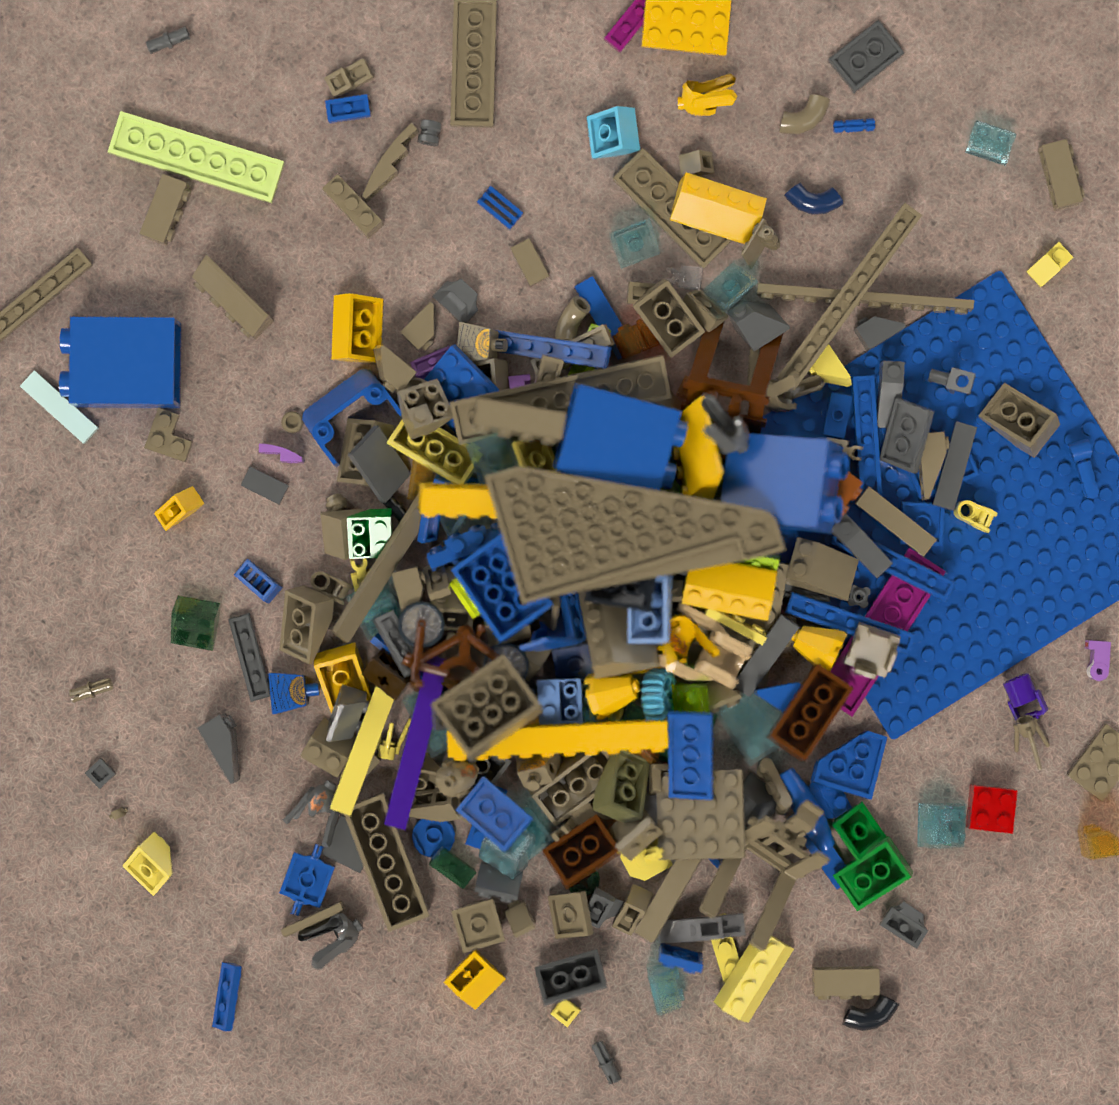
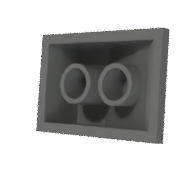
(222, 741)

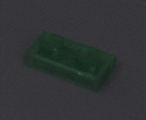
(452, 867)

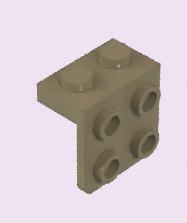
(635, 835)

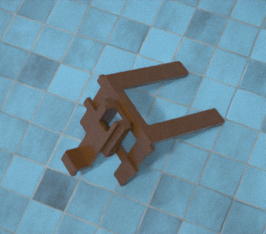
(754, 393)

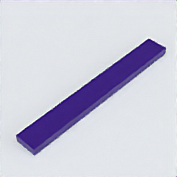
(414, 749)

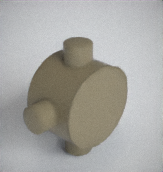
(118, 813)

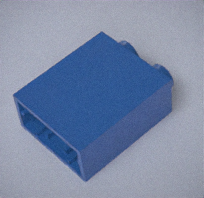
(122, 362)
(619, 439)
(788, 479)

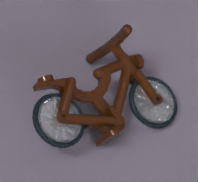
(423, 625)

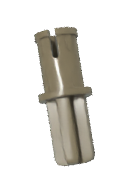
(91, 689)

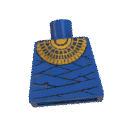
(290, 691)

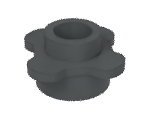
(863, 592)

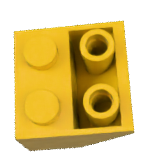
(474, 979)

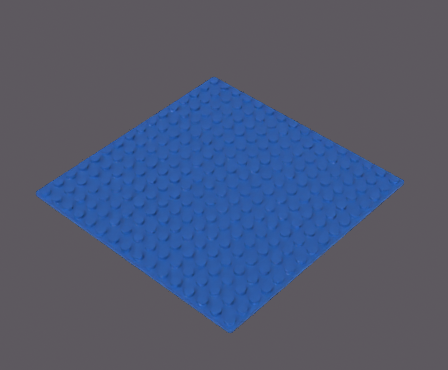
(1047, 549)

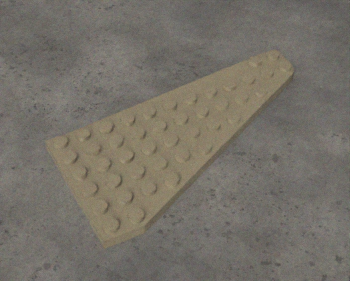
(595, 534)

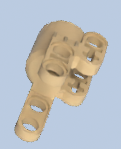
(720, 668)

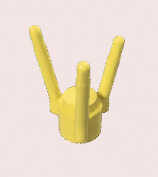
(387, 748)

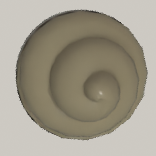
(336, 502)

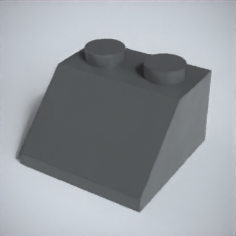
(346, 714)

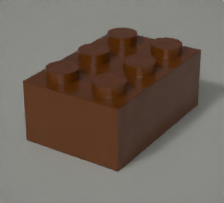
(581, 852)

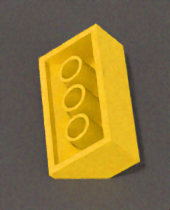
(717, 208)
(731, 589)

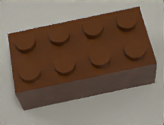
(809, 712)

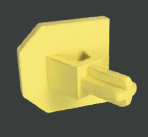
(646, 862)

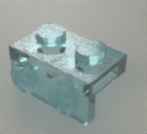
(990, 143)

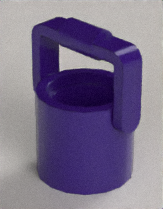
(1022, 691)

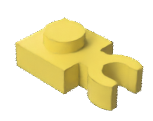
(360, 574)

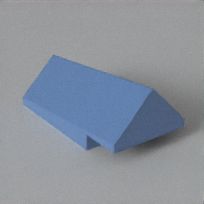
(653, 626)

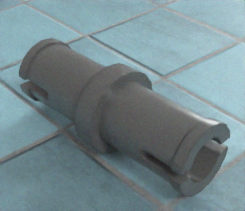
(167, 40)

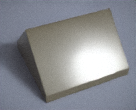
(335, 532)

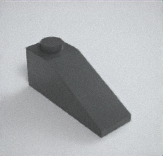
(889, 387)
(861, 546)

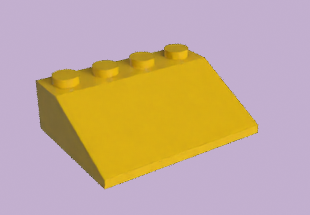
(698, 457)

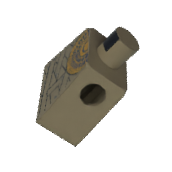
(480, 342)
(538, 770)

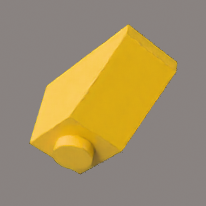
(179, 507)

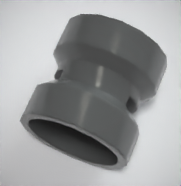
(429, 133)

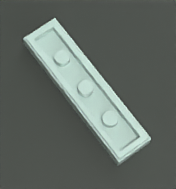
(59, 407)

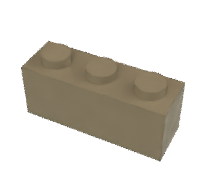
(1061, 174)
(352, 206)
(165, 210)
(845, 982)

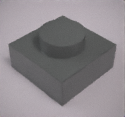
(100, 773)

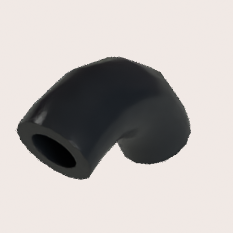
(871, 1017)

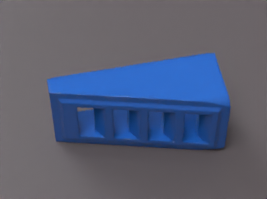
(271, 592)

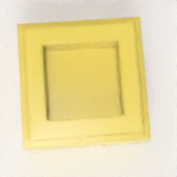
(565, 1012)

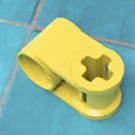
(978, 517)

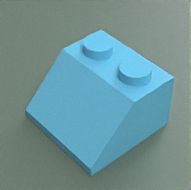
(613, 132)

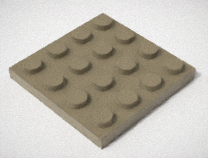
(703, 827)

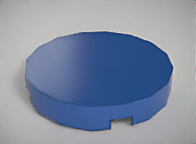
(431, 831)

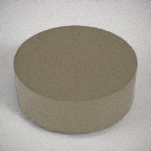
(292, 422)

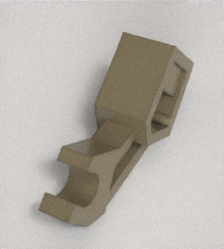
(576, 819)

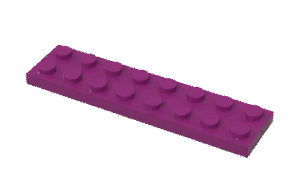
(895, 606)

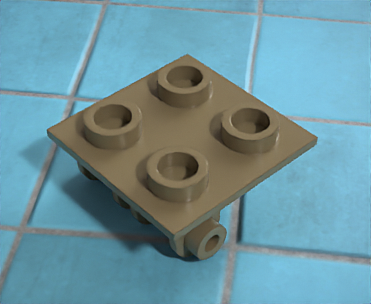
(762, 237)

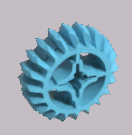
(657, 694)

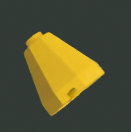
(819, 645)
(610, 693)

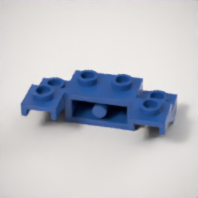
(462, 546)

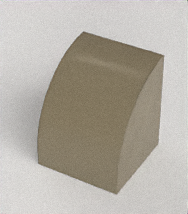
(696, 163)

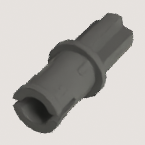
(606, 1062)

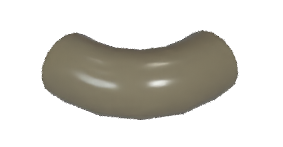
(807, 118)
(571, 318)

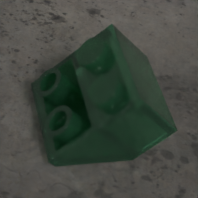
(194, 622)

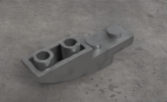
(702, 928)

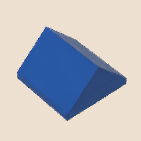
(779, 695)

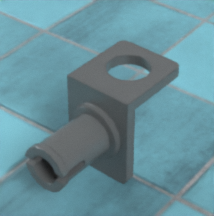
(951, 379)

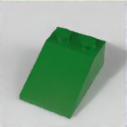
(873, 874)

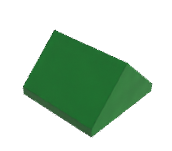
(858, 830)

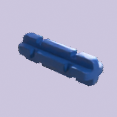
(853, 125)

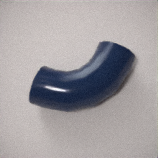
(814, 202)

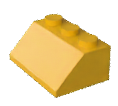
(356, 327)

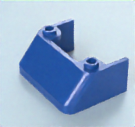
(359, 384)
(569, 628)

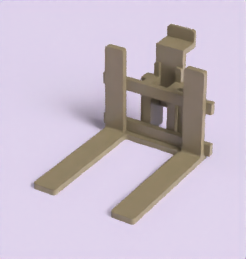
(757, 838)

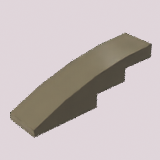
(385, 168)

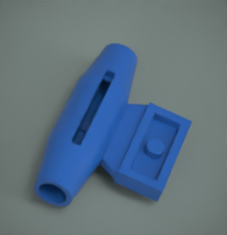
(829, 800)

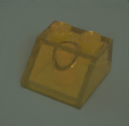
(1097, 842)

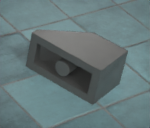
(876, 330)

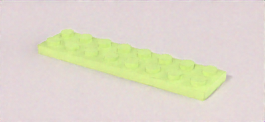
(196, 157)

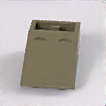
(452, 609)

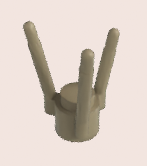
(1026, 726)

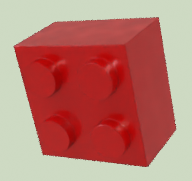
(991, 808)

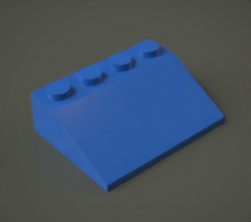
(493, 590)

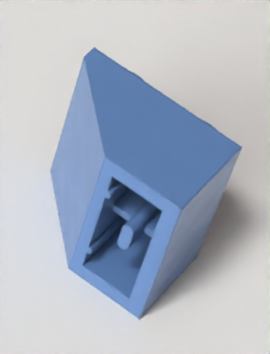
(560, 700)

